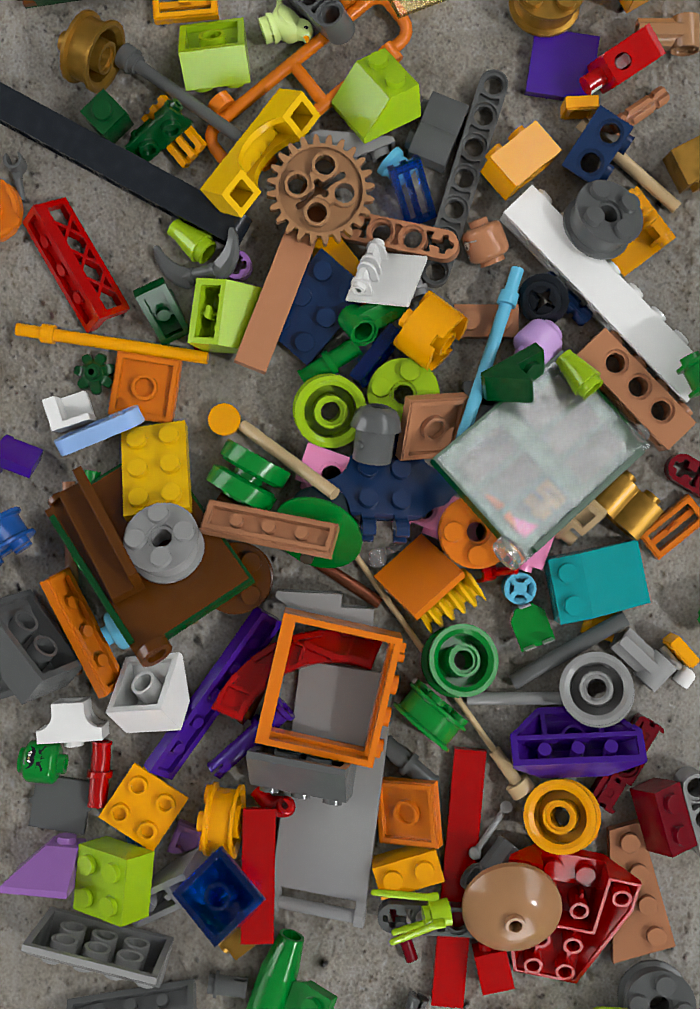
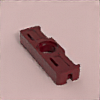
(609, 788)

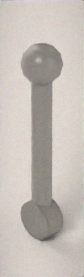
(505, 808)

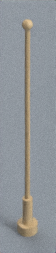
(518, 784)

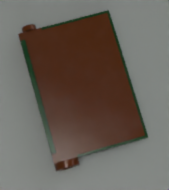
(160, 609)

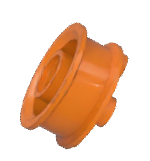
(456, 543)

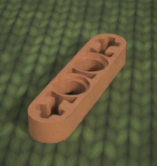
(399, 230)

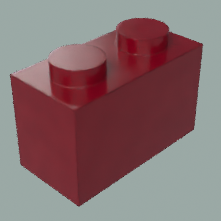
(663, 817)

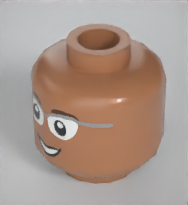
(485, 242)

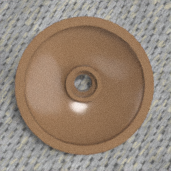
(507, 895)

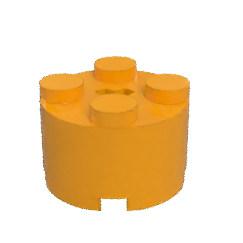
(430, 331)

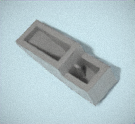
(326, 603)

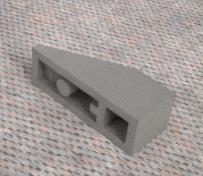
(166, 882)

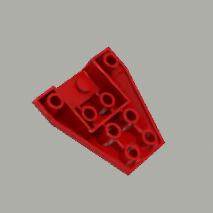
(595, 904)

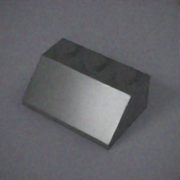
(300, 774)

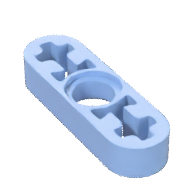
(99, 430)

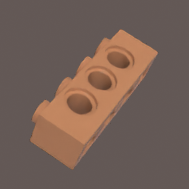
(677, 415)

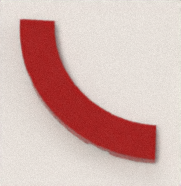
(305, 650)

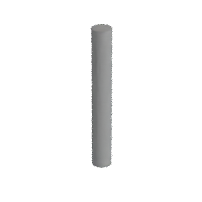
(515, 698)

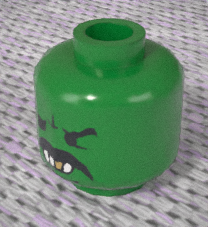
(42, 762)

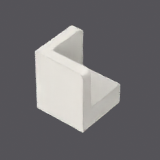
(69, 411)

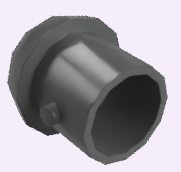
(375, 433)

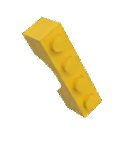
(282, 121)

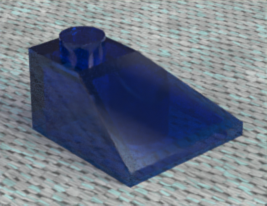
(219, 897)

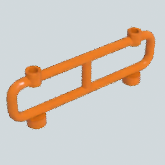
(230, 109)

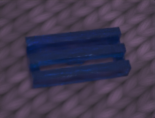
(404, 168)
(375, 356)

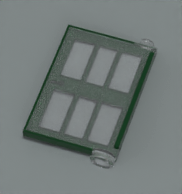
(539, 462)

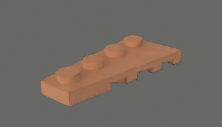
(648, 925)

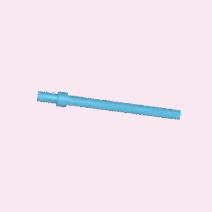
(506, 300)

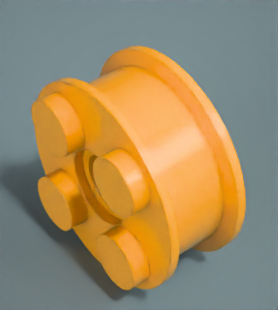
(221, 819)
(541, 821)

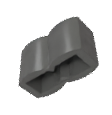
(437, 131)

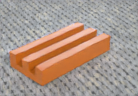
(651, 543)

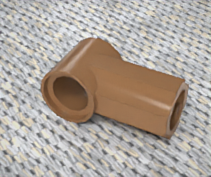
(676, 34)

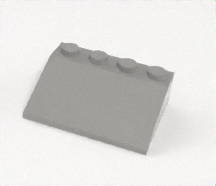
(100, 947)

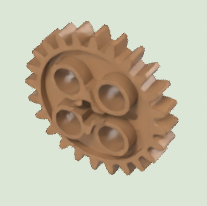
(301, 166)

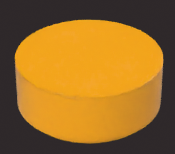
(224, 419)

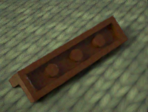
(101, 539)

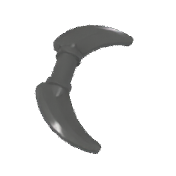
(219, 269)

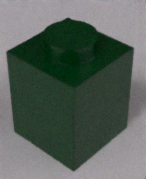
(107, 117)

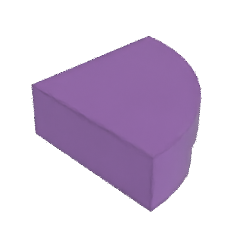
(184, 838)

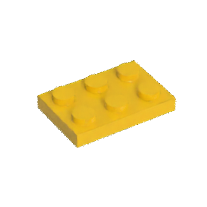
(155, 467)

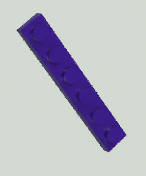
(179, 744)

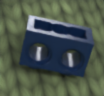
(591, 143)

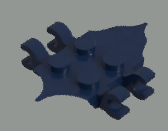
(392, 493)

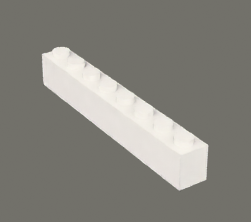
(601, 288)

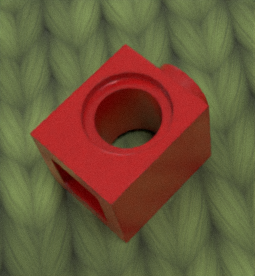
(492, 969)

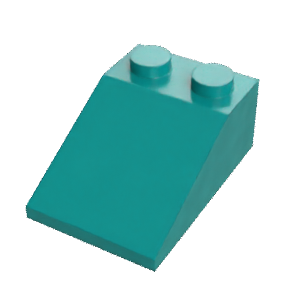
(596, 581)

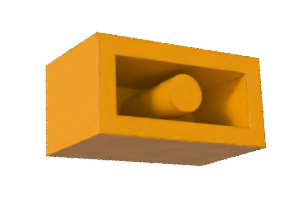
(519, 160)
(407, 869)

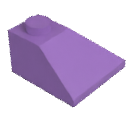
(48, 871)

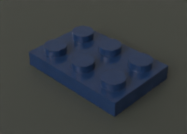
(316, 307)

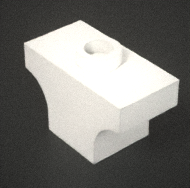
(72, 723)

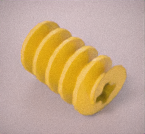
(456, 598)

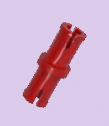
(99, 774)

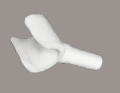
(684, 675)

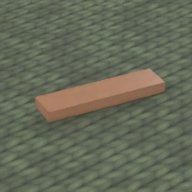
(270, 529)

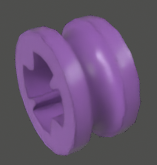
(245, 273)

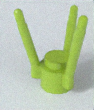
(435, 914)

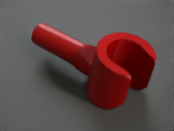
(492, 572)

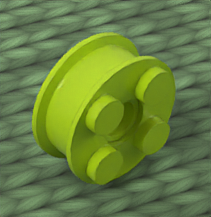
(399, 374)
(308, 406)

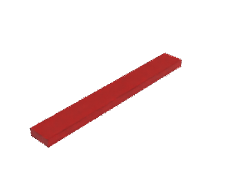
(461, 835)

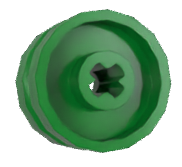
(246, 479)

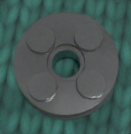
(603, 219)
(654, 979)

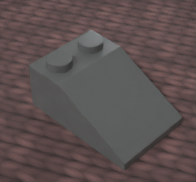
(33, 648)

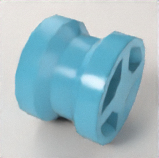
(394, 158)
(523, 591)

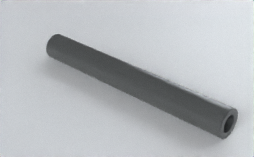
(569, 649)

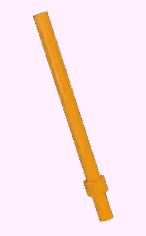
(51, 334)

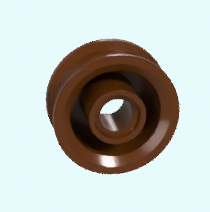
(262, 572)

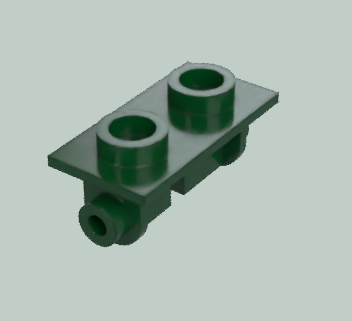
(157, 134)

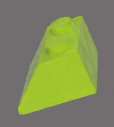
(214, 55)
(377, 96)

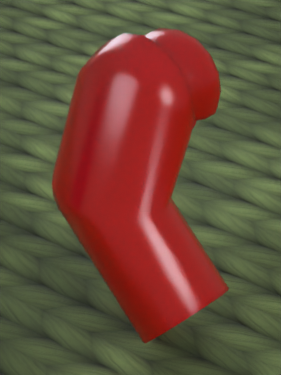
(284, 805)

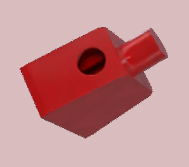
(622, 61)

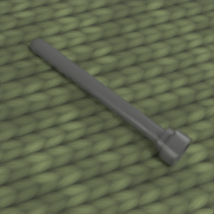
(131, 61)

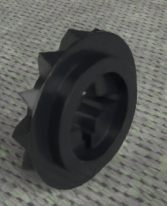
(529, 300)

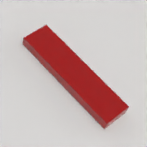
(259, 866)

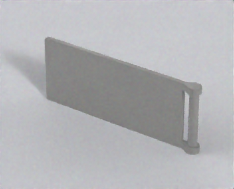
(322, 844)

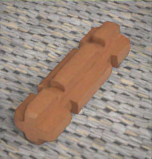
(643, 107)

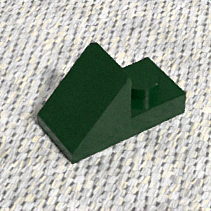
(162, 311)
(514, 377)

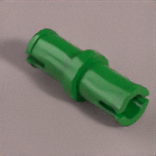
(331, 361)

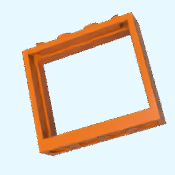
(380, 714)

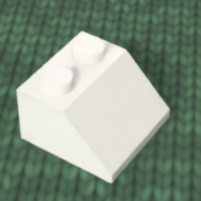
(150, 696)

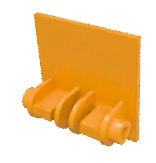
(652, 238)
(143, 807)

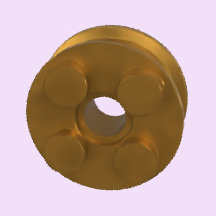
(544, 17)
(90, 50)

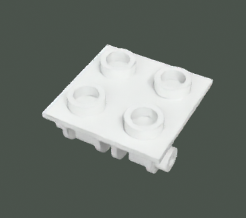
(386, 276)

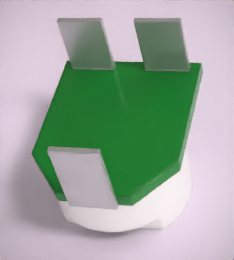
(531, 626)

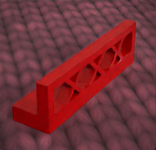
(68, 264)

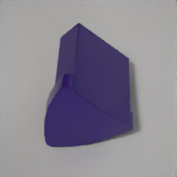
(19, 456)

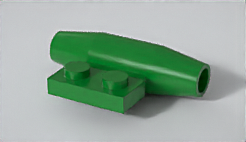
(278, 975)

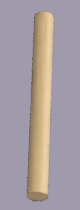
(639, 174)
(289, 460)

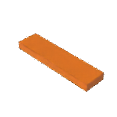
(82, 631)

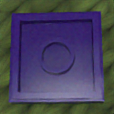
(559, 63)

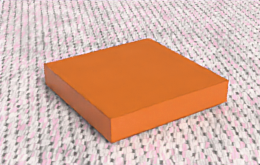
(148, 383)
(419, 576)
(410, 813)

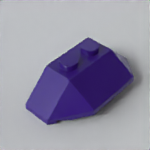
(561, 747)

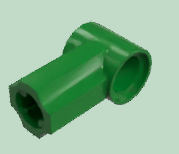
(364, 321)

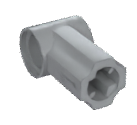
(648, 664)

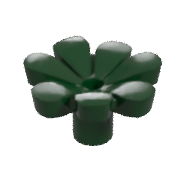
(100, 376)

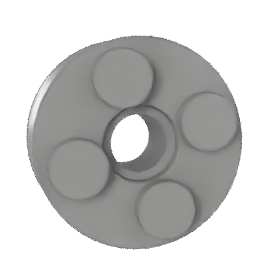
(156, 525)
(597, 668)

